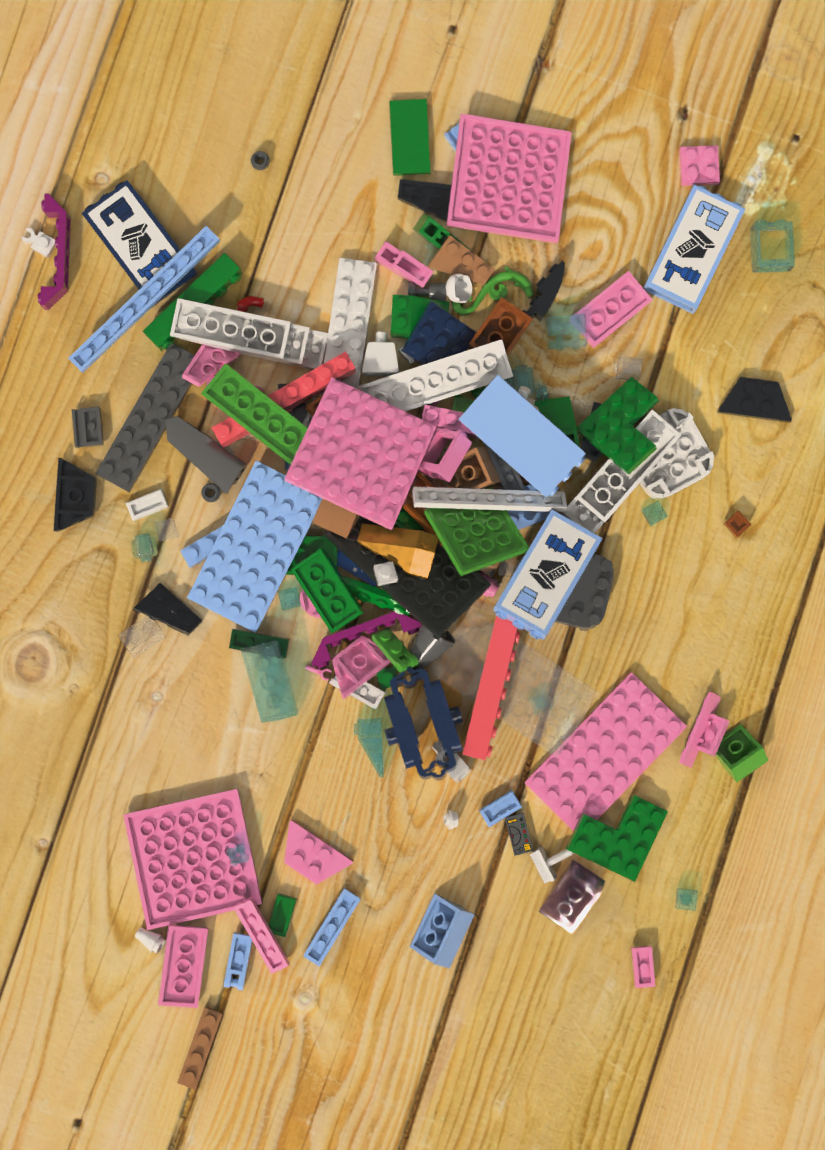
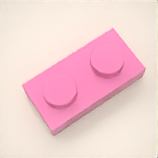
(643, 966)

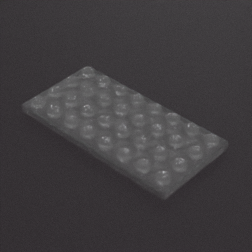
(540, 695)

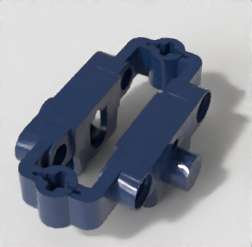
(403, 728)

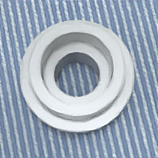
(450, 819)

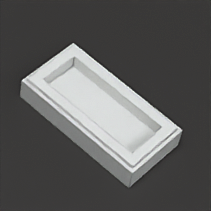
(147, 505)

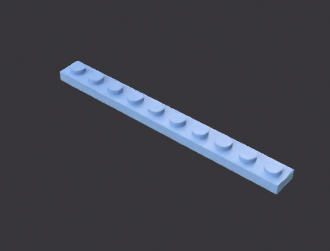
(144, 299)

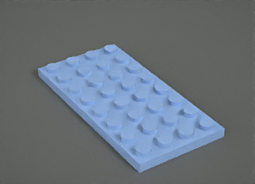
(255, 547)

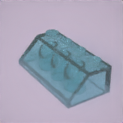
(269, 681)

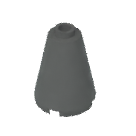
(429, 647)

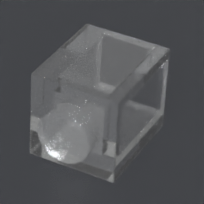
(628, 367)

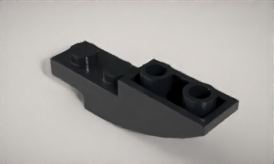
(547, 292)

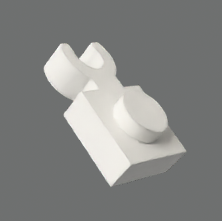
(42, 243)

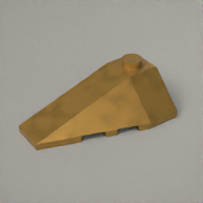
(405, 547)

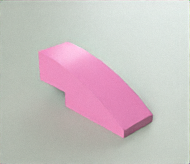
(403, 265)

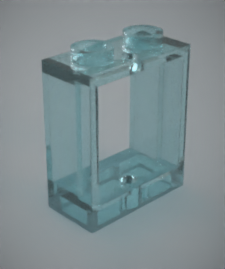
(772, 265)

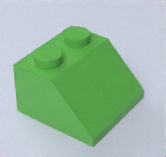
(740, 753)

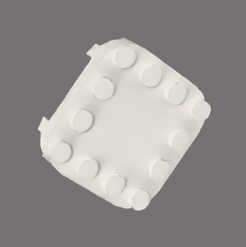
(683, 463)

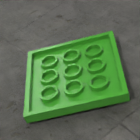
(476, 536)

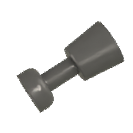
(435, 291)

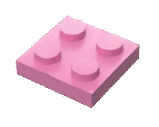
(699, 165)

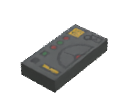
(518, 834)

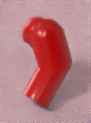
(248, 301)

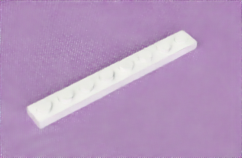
(487, 499)

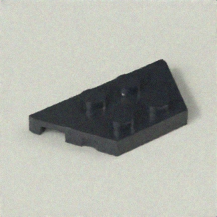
(756, 400)
(74, 496)

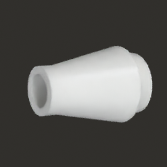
(151, 940)

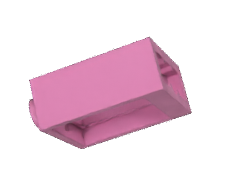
(452, 457)

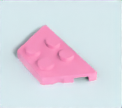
(358, 664)
(312, 855)

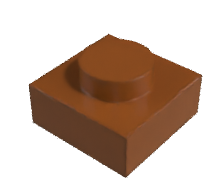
(737, 524)

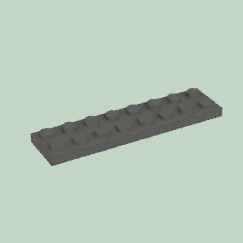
(147, 420)

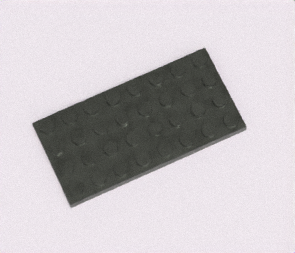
(432, 601)

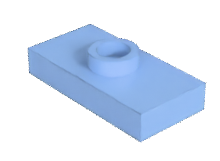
(500, 808)

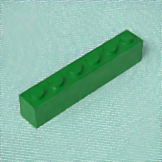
(204, 290)

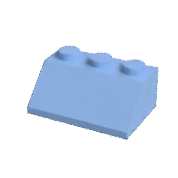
(441, 931)

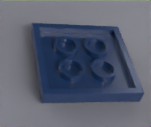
(437, 336)

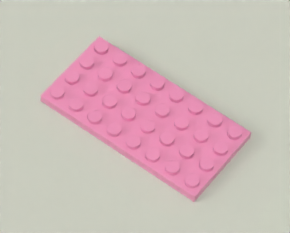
(606, 753)

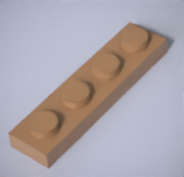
(200, 1047)

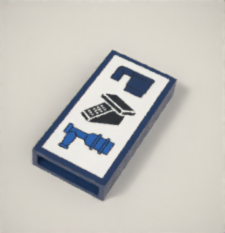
(133, 235)

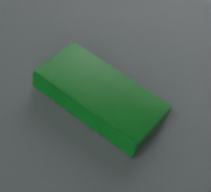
(282, 914)

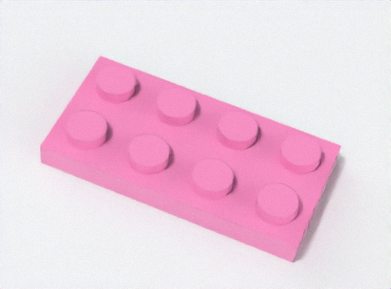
(613, 308)
(183, 966)

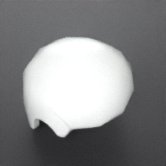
(459, 288)

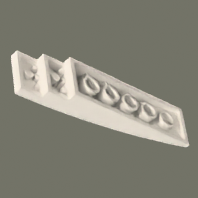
(249, 334)
(613, 485)

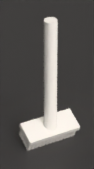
(544, 864)

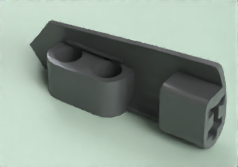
(203, 451)

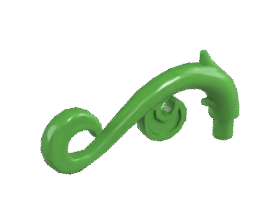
(510, 275)

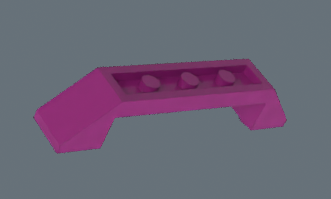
(51, 295)
(323, 656)

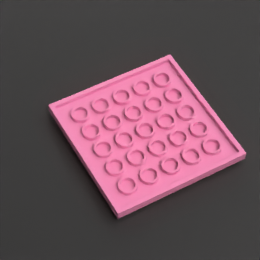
(509, 178)
(360, 453)
(184, 858)

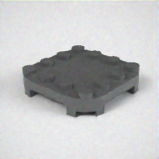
(589, 597)

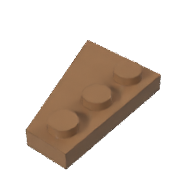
(456, 258)

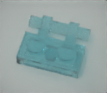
(566, 325)

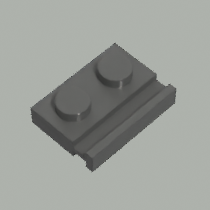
(87, 427)

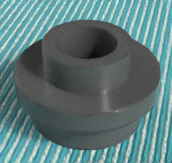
(260, 155)
(210, 486)

